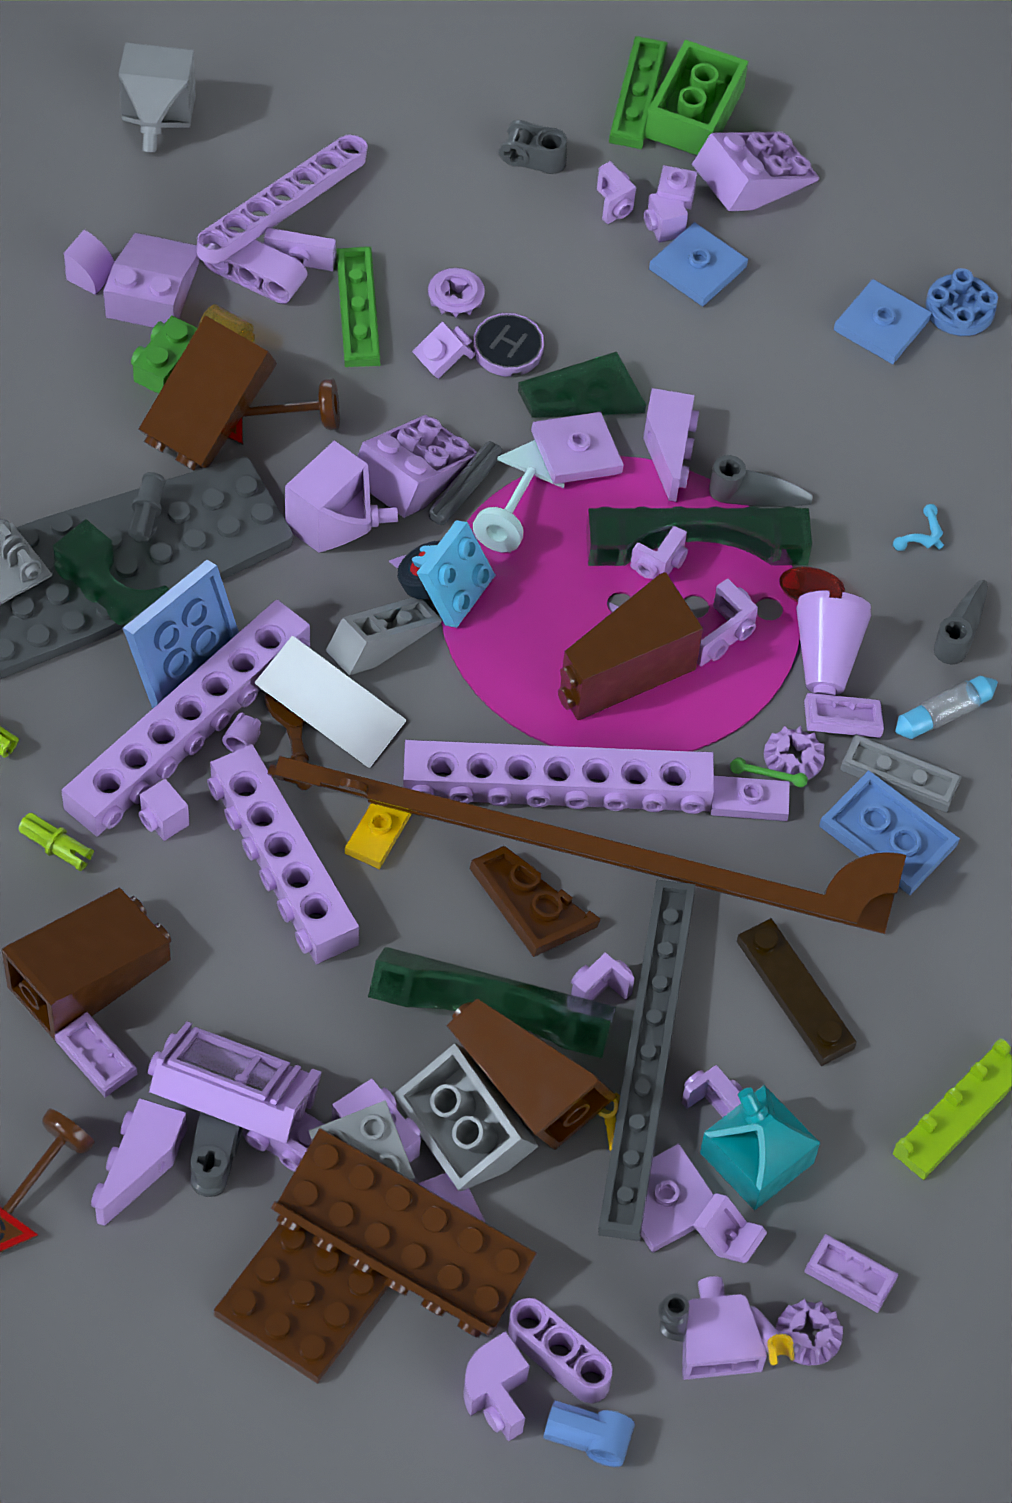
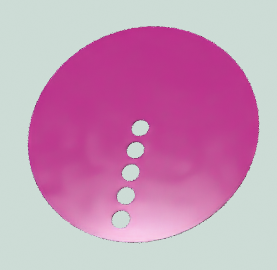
(551, 598)

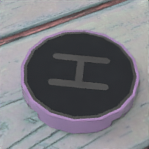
(508, 344)

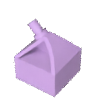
(331, 500)

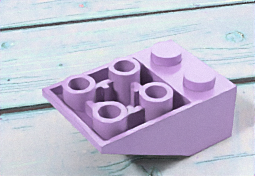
(752, 168)
(414, 463)

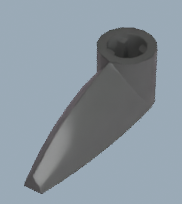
(736, 485)
(959, 629)

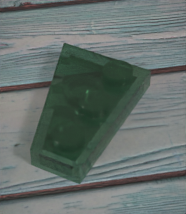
(583, 389)

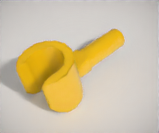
(610, 1119)

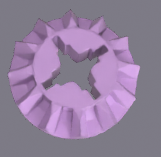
(459, 281)
(778, 745)
(826, 1341)

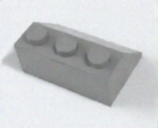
(465, 1119)

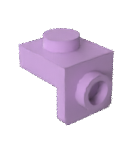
(677, 185)
(617, 191)
(443, 348)
(669, 555)
(605, 972)
(715, 1088)
(728, 1231)

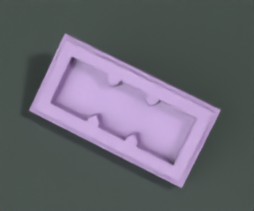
(307, 249)
(843, 715)
(750, 798)
(96, 1054)
(851, 1273)

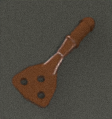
(293, 725)

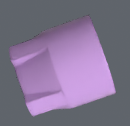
(242, 732)

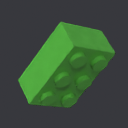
(696, 97)

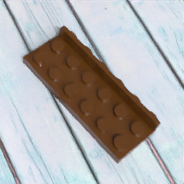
(404, 1233)

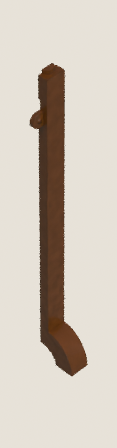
(856, 896)

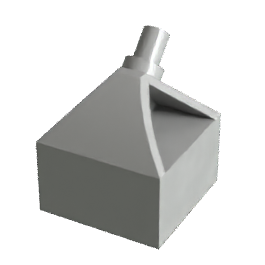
(157, 89)

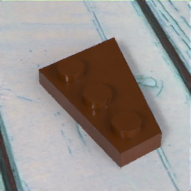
(530, 905)

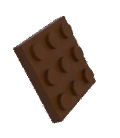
(300, 1301)

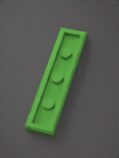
(638, 92)
(358, 307)

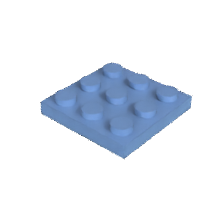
(181, 631)

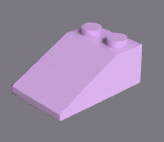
(150, 280)

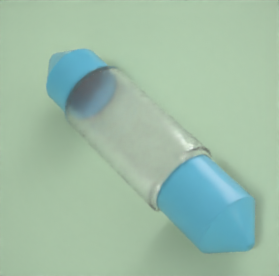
(946, 706)

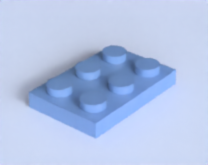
(881, 820)

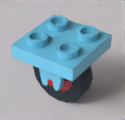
(448, 572)

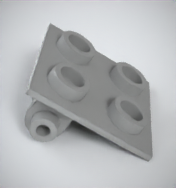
(18, 563)
(374, 1134)

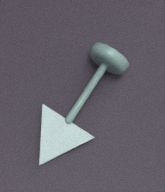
(500, 527)

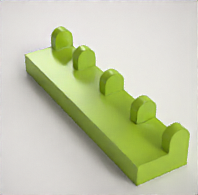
(957, 1112)

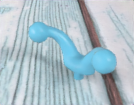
(930, 511)

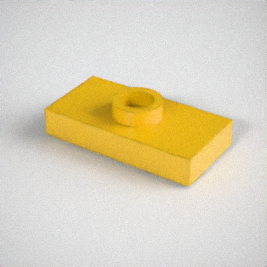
(376, 834)

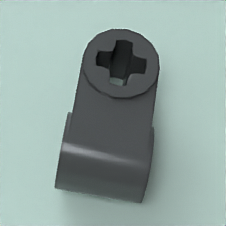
(536, 147)
(213, 1149)

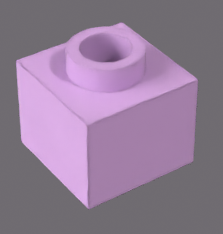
(665, 217)
(163, 810)

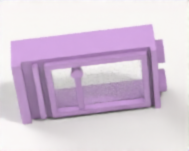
(232, 1082)

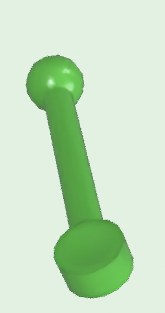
(739, 765)

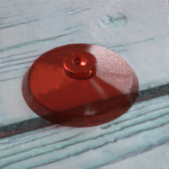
(802, 580)

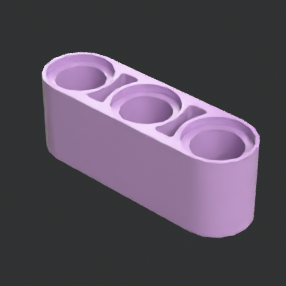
(262, 270)
(567, 1368)

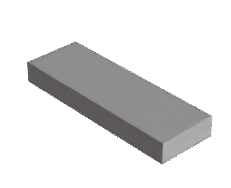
(902, 772)

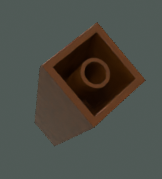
(206, 394)
(631, 650)
(85, 959)
(537, 1080)

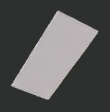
(330, 701)

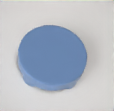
(961, 303)

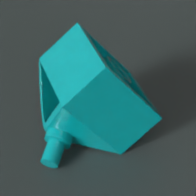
(759, 1146)

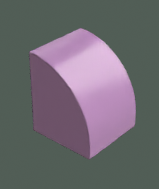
(88, 263)

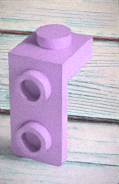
(740, 614)

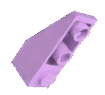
(666, 438)
(145, 1153)

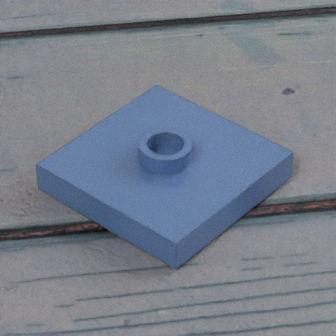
(698, 264)
(882, 321)

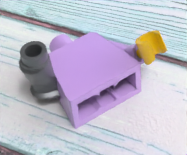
(721, 1332)

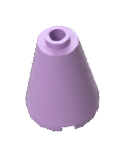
(830, 638)

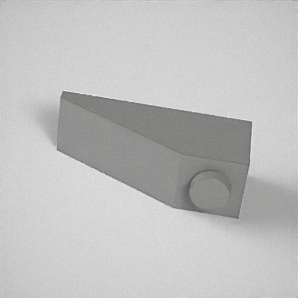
(379, 633)

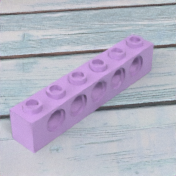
(246, 772)

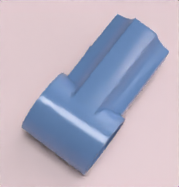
(600, 1435)

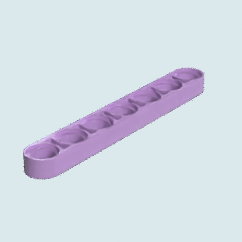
(278, 209)

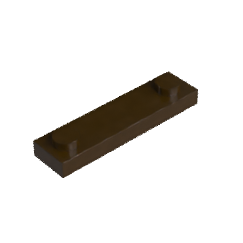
(796, 992)

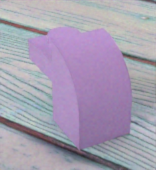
(488, 1379)

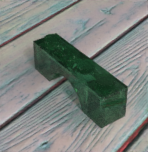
(86, 559)

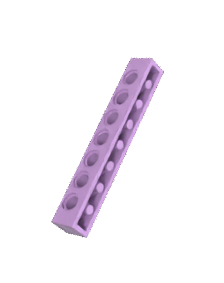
(166, 721)
(573, 764)

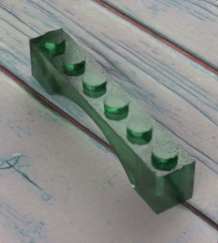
(771, 534)
(434, 984)

